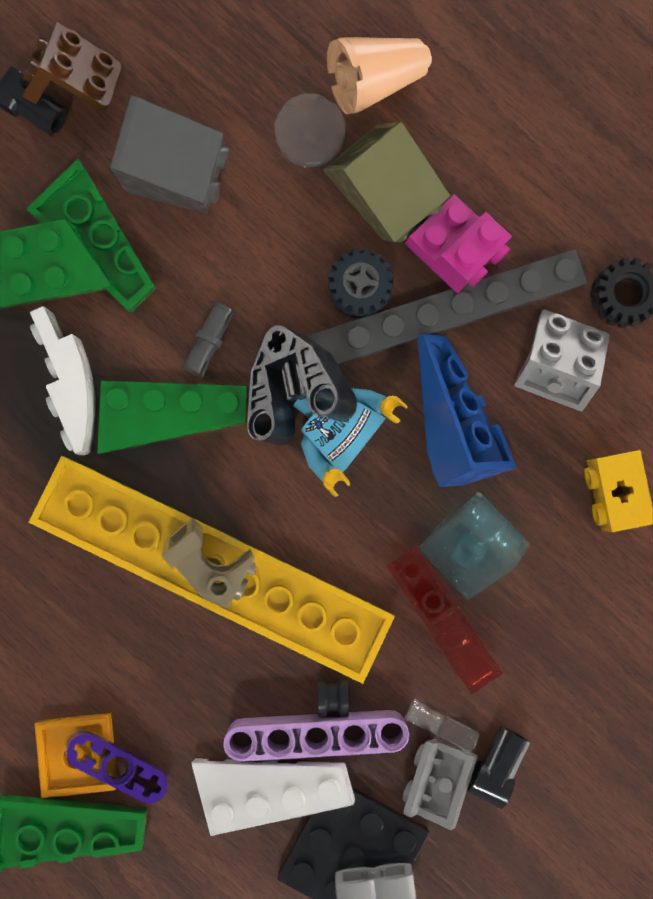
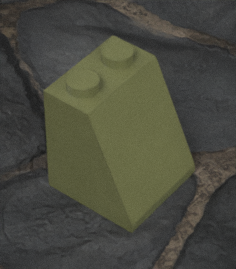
(388, 181)

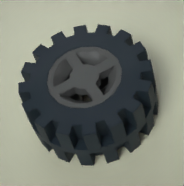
(363, 270)

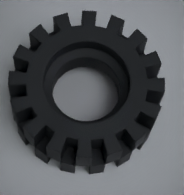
(606, 300)

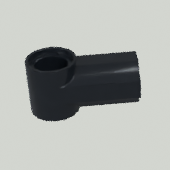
(46, 114)
(494, 776)

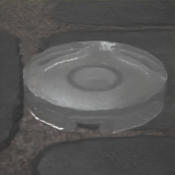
(310, 130)

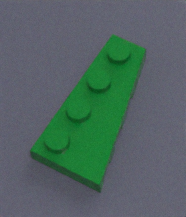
(79, 201)
(154, 412)

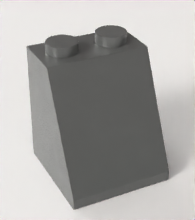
(169, 157)

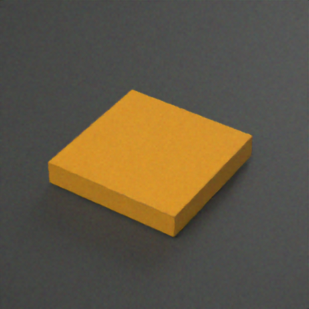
(55, 771)

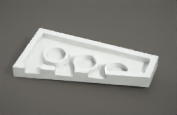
(256, 794)

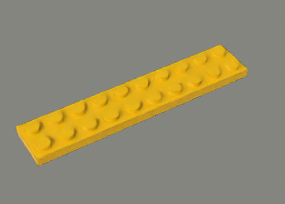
(277, 601)

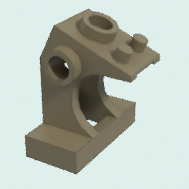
(184, 553)

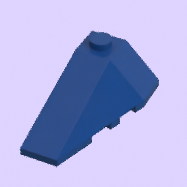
(457, 431)

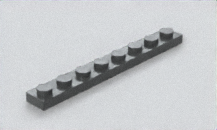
(451, 310)

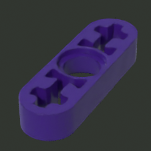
(136, 788)

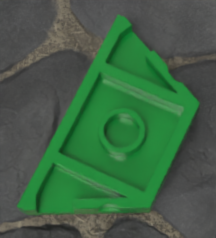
(47, 264)

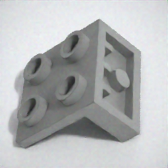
(564, 361)

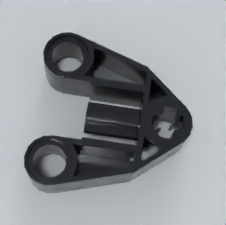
(287, 370)

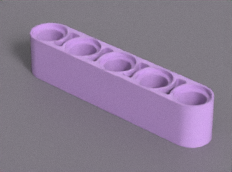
(301, 747)

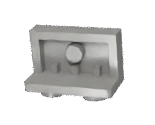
(439, 782)

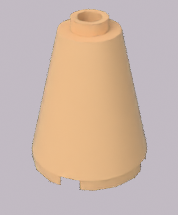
(374, 68)

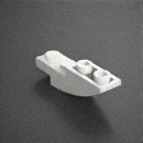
(74, 392)

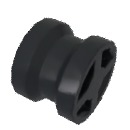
(333, 697)

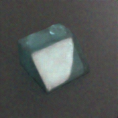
(474, 546)

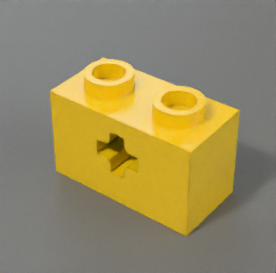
(628, 509)

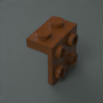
(72, 65)

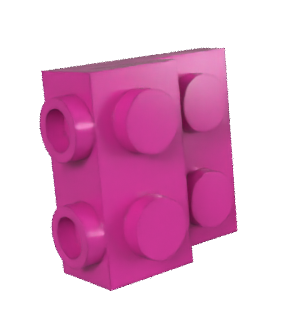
(459, 244)

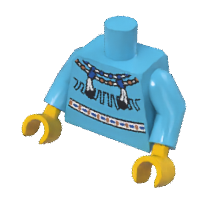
(334, 444)

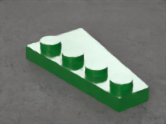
(61, 830)

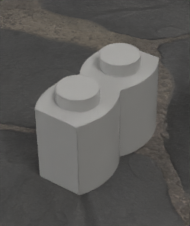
(380, 882)

